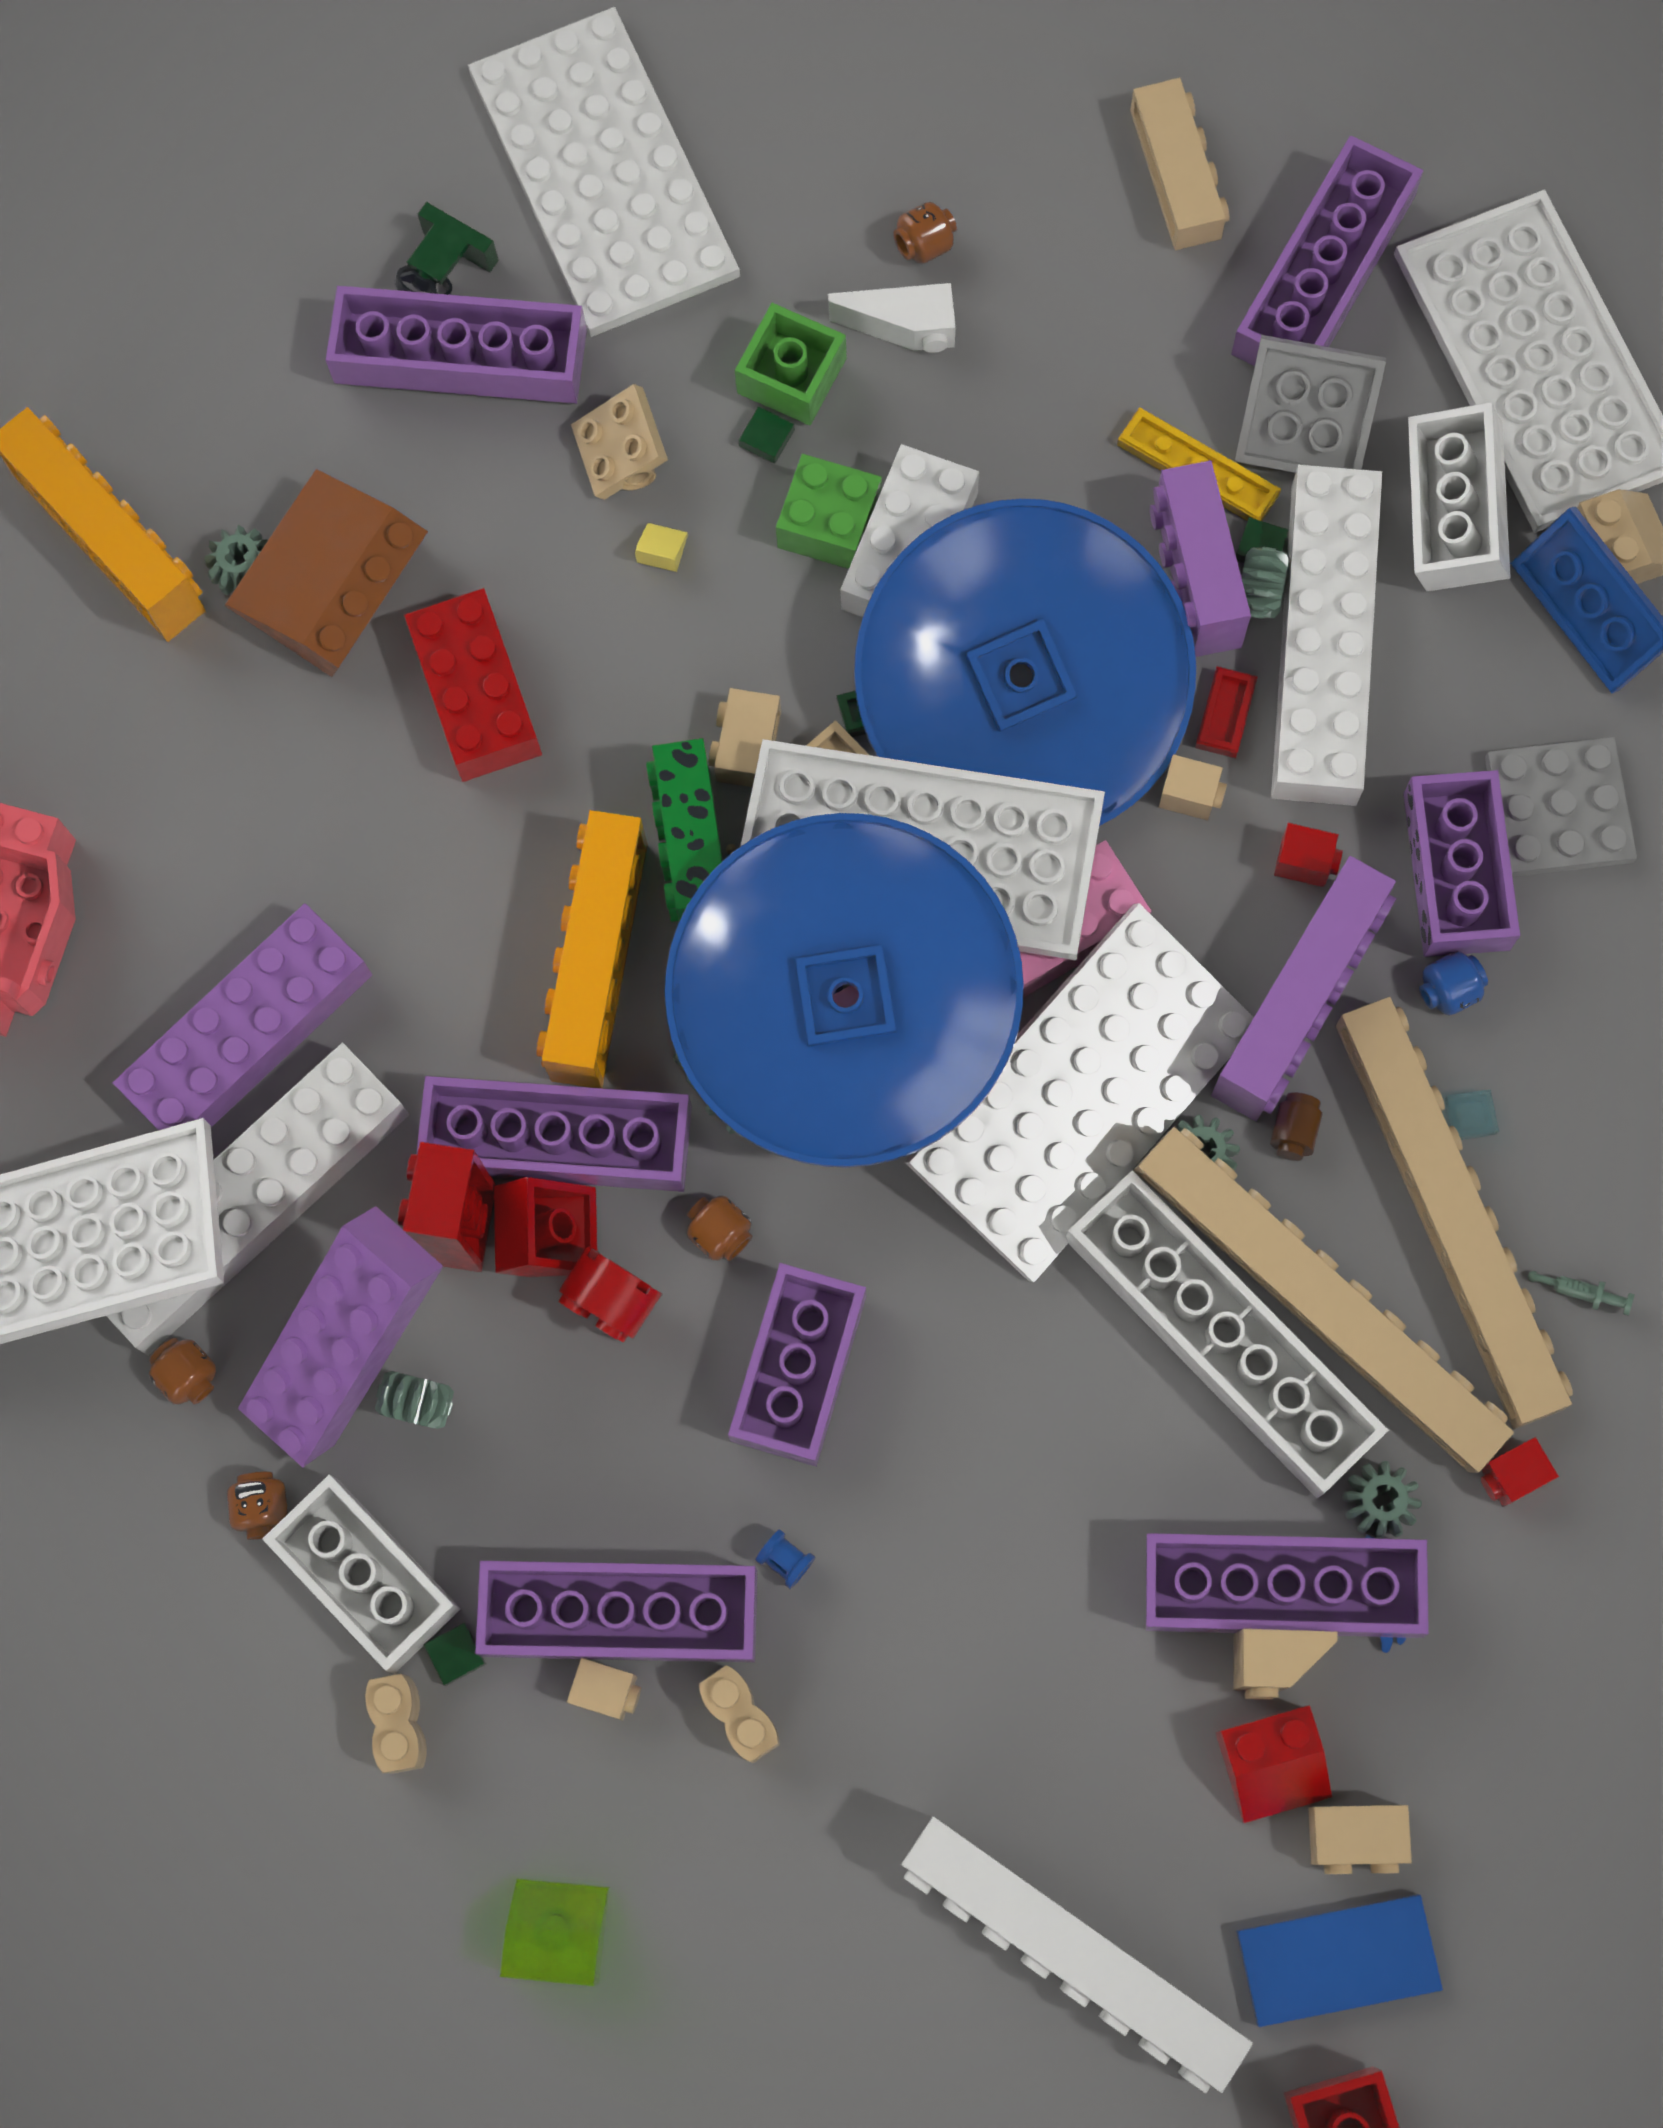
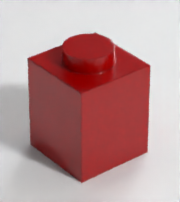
(1308, 855)
(1517, 1472)

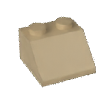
(1629, 529)
(1275, 1659)

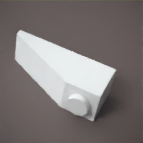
(903, 315)

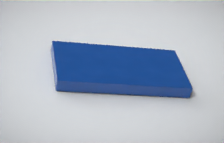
(1592, 599)
(1339, 1960)

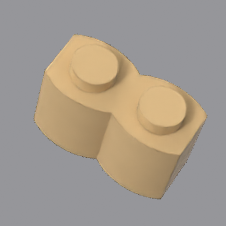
(394, 1710)
(746, 1725)

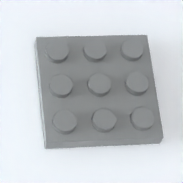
(1309, 406)
(1564, 806)

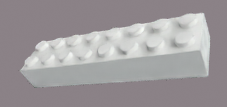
(1327, 636)
(278, 1173)
(1225, 1334)
(1077, 1954)

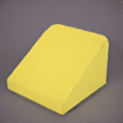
(661, 547)

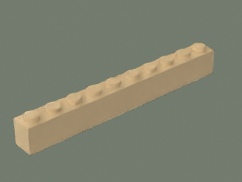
(1453, 1213)
(1324, 1300)

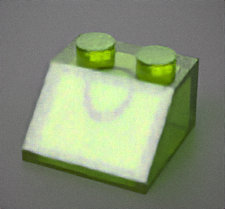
(555, 1932)

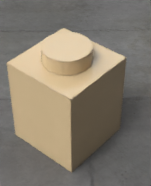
(1192, 788)
(604, 1689)

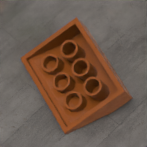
(326, 570)

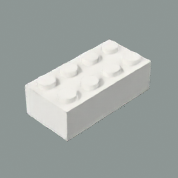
(1459, 497)
(913, 499)
(361, 1574)

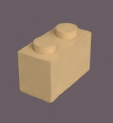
(744, 723)
(1359, 1836)

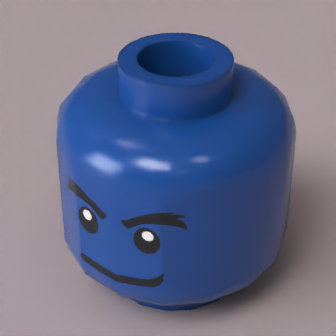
(1453, 983)

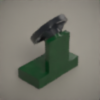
(441, 249)

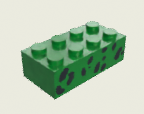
(683, 819)

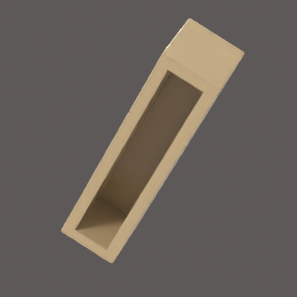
(1179, 163)

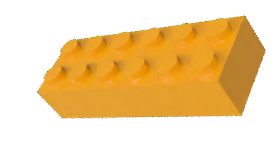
(100, 523)
(593, 950)

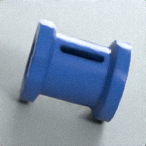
(785, 1558)

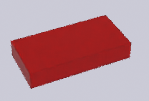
(1226, 712)

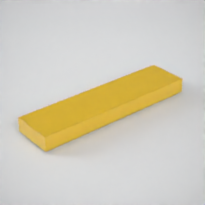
(1169, 448)

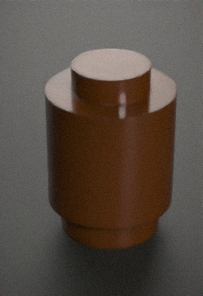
(1296, 1126)

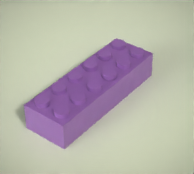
(1331, 250)
(456, 344)
(1299, 996)
(245, 1024)
(562, 1131)
(339, 1335)
(1287, 1584)
(617, 1611)

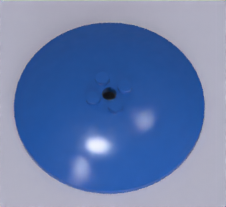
(1042, 592)
(830, 909)

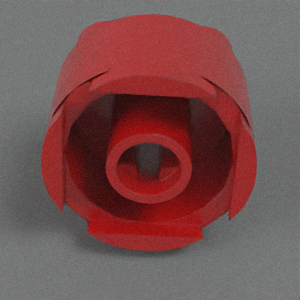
(608, 1293)

